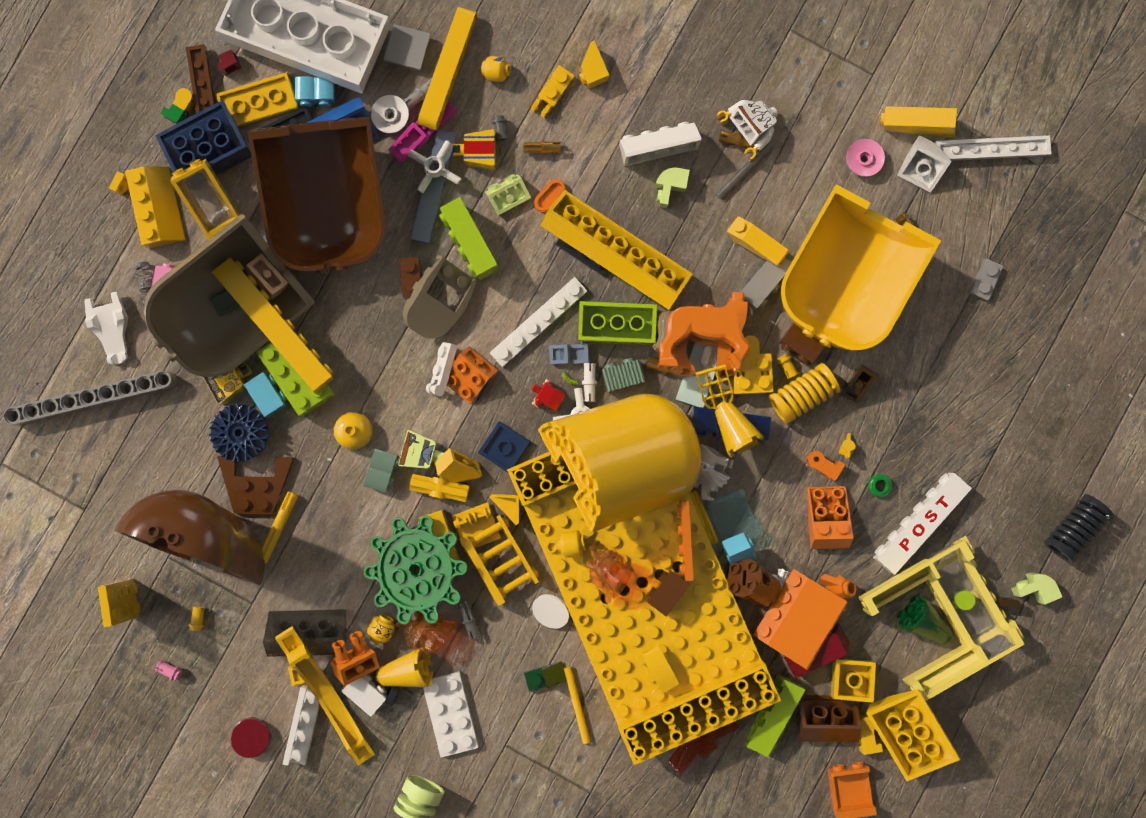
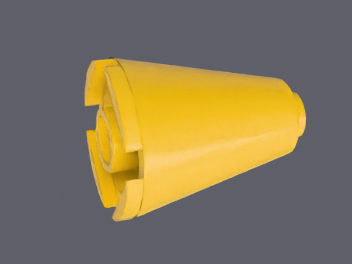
(736, 429)
(407, 671)

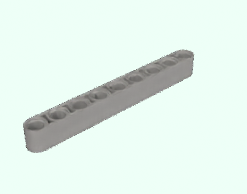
(81, 398)

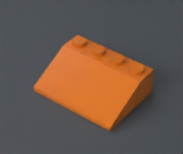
(800, 619)

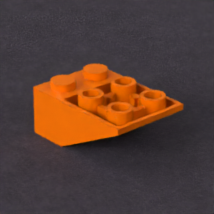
(829, 518)

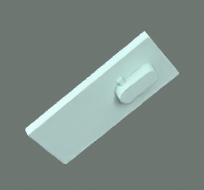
(701, 358)

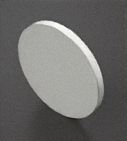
(551, 611)

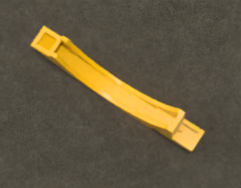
(308, 669)

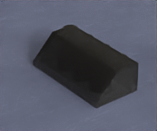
(315, 628)

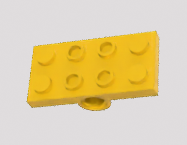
(119, 602)

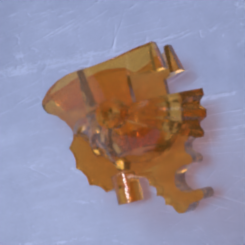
(608, 571)
(429, 635)

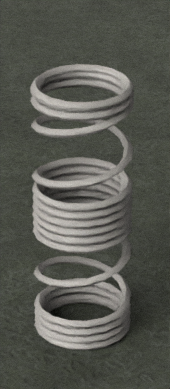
(146, 283)

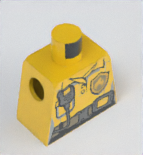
(228, 385)

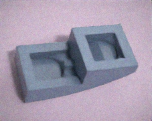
(569, 354)

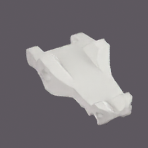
(109, 325)

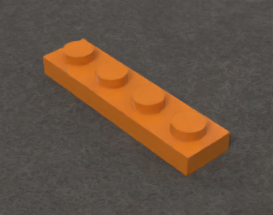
(684, 532)

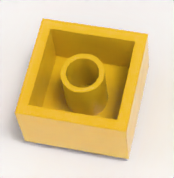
(853, 680)

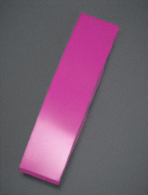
(416, 136)

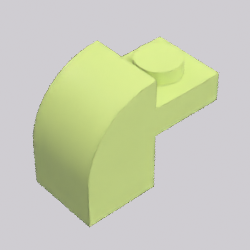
(671, 179)
(1041, 585)

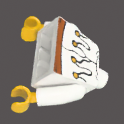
(753, 122)

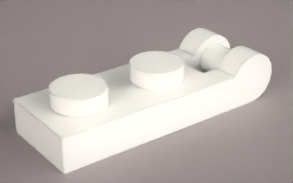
(442, 369)

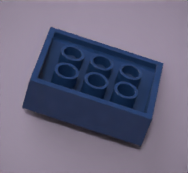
(206, 136)

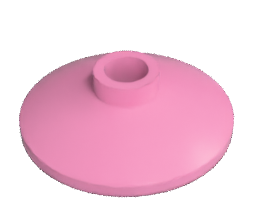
(873, 153)

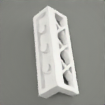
(302, 727)

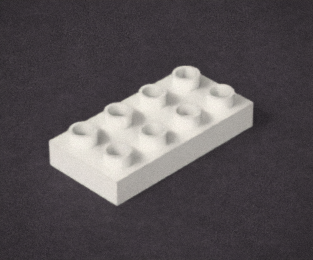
(314, 36)

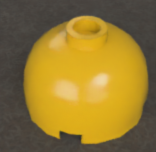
(353, 431)

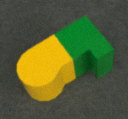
(180, 107)

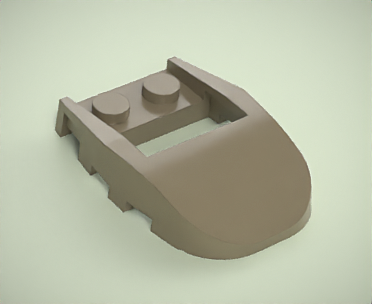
(425, 313)

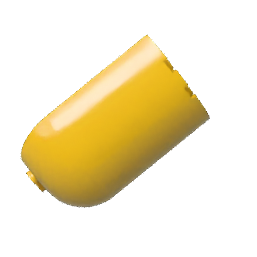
(854, 273)
(626, 457)

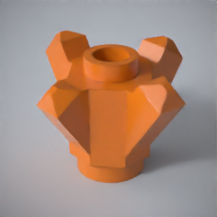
(839, 586)

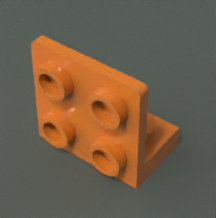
(470, 374)

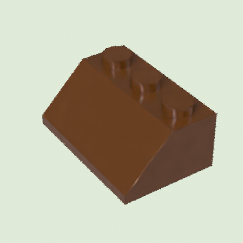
(828, 719)

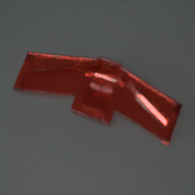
(702, 745)

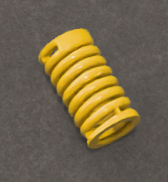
(808, 396)

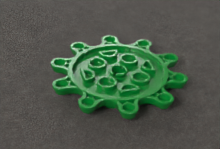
(395, 571)

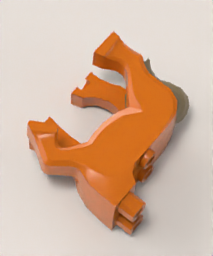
(703, 326)

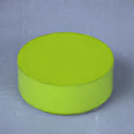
(964, 600)

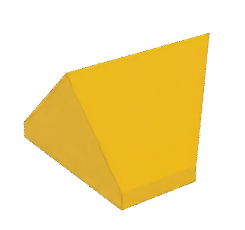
(509, 505)

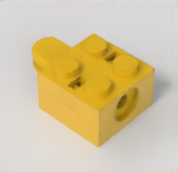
(754, 373)

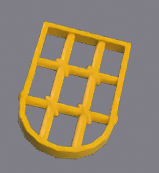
(709, 383)

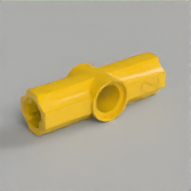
(439, 488)

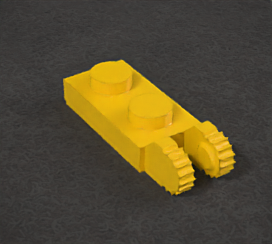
(553, 90)

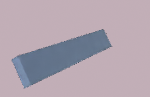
(432, 196)

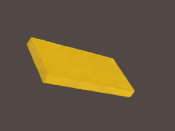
(260, 100)

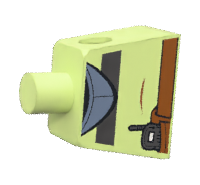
(419, 451)

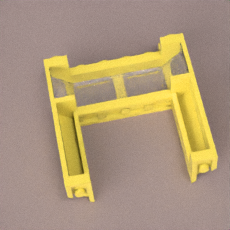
(981, 630)

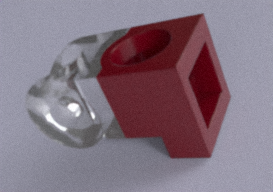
(229, 60)

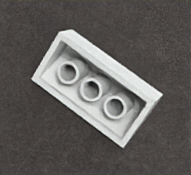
(659, 144)

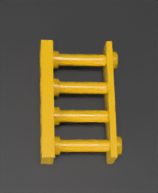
(490, 576)

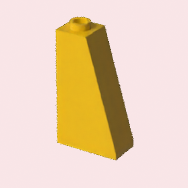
(921, 121)

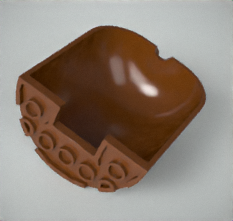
(319, 192)
(196, 528)

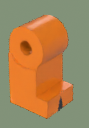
(825, 467)

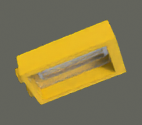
(204, 197)

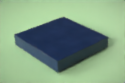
(504, 447)

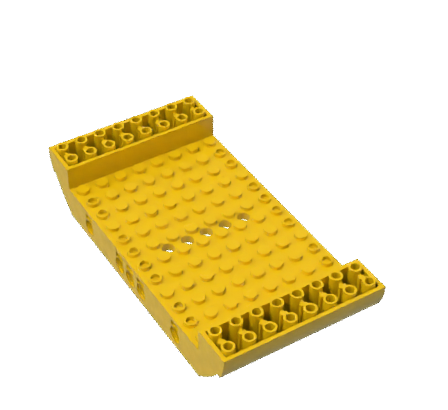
(700, 637)

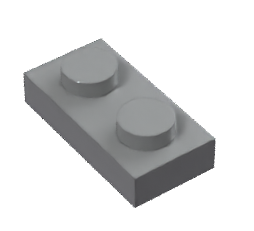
(986, 279)

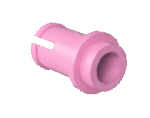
(168, 670)

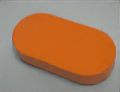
(549, 195)

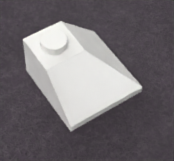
(924, 164)

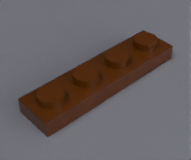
(200, 77)

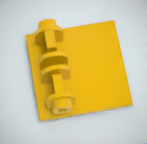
(474, 522)

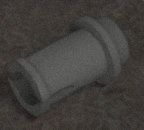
(500, 128)

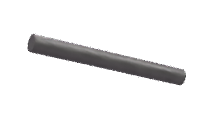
(743, 171)

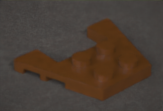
(251, 493)

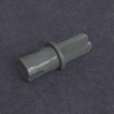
(469, 620)

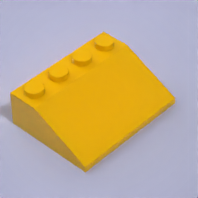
(912, 733)

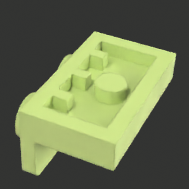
(507, 194)

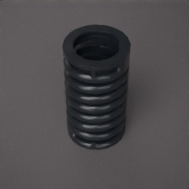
(1082, 529)

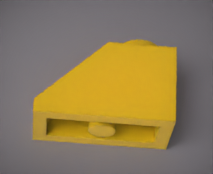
(593, 68)
(457, 467)

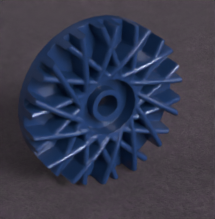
(225, 429)

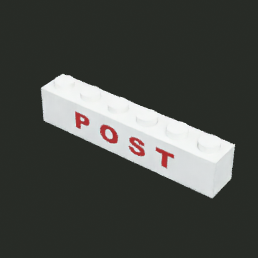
(921, 523)

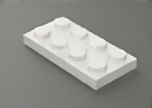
(450, 715)

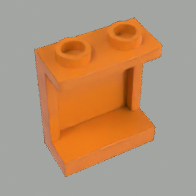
(851, 790)

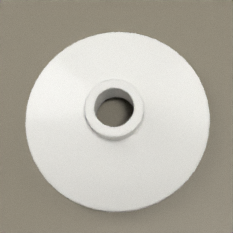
(382, 109)

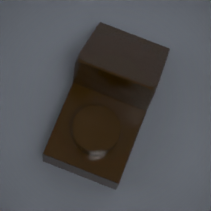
(859, 383)

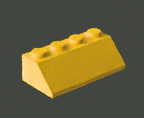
(155, 206)

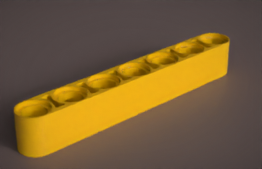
(447, 68)

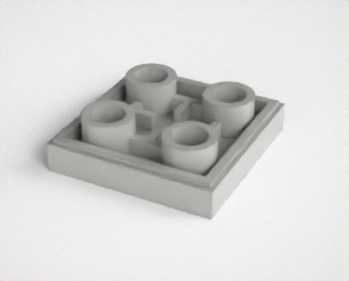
(407, 47)

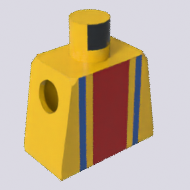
(478, 149)

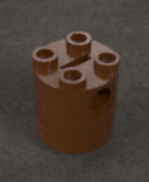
(753, 583)

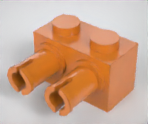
(355, 663)

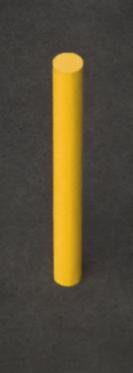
(577, 705)

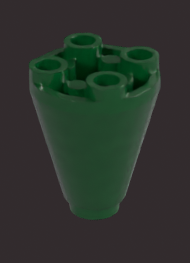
(924, 621)

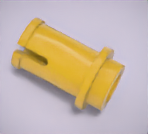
(787, 365)
(196, 618)

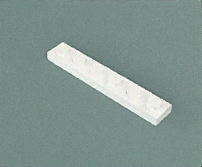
(996, 148)
(538, 322)

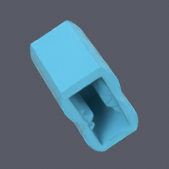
(314, 91)

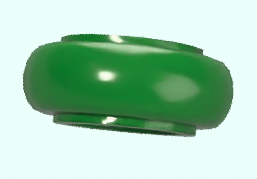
(888, 485)

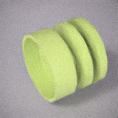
(418, 798)

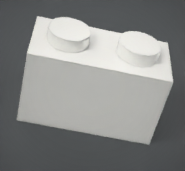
(366, 694)

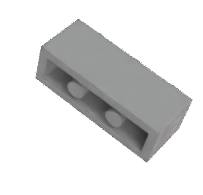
(764, 283)

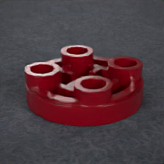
(250, 737)

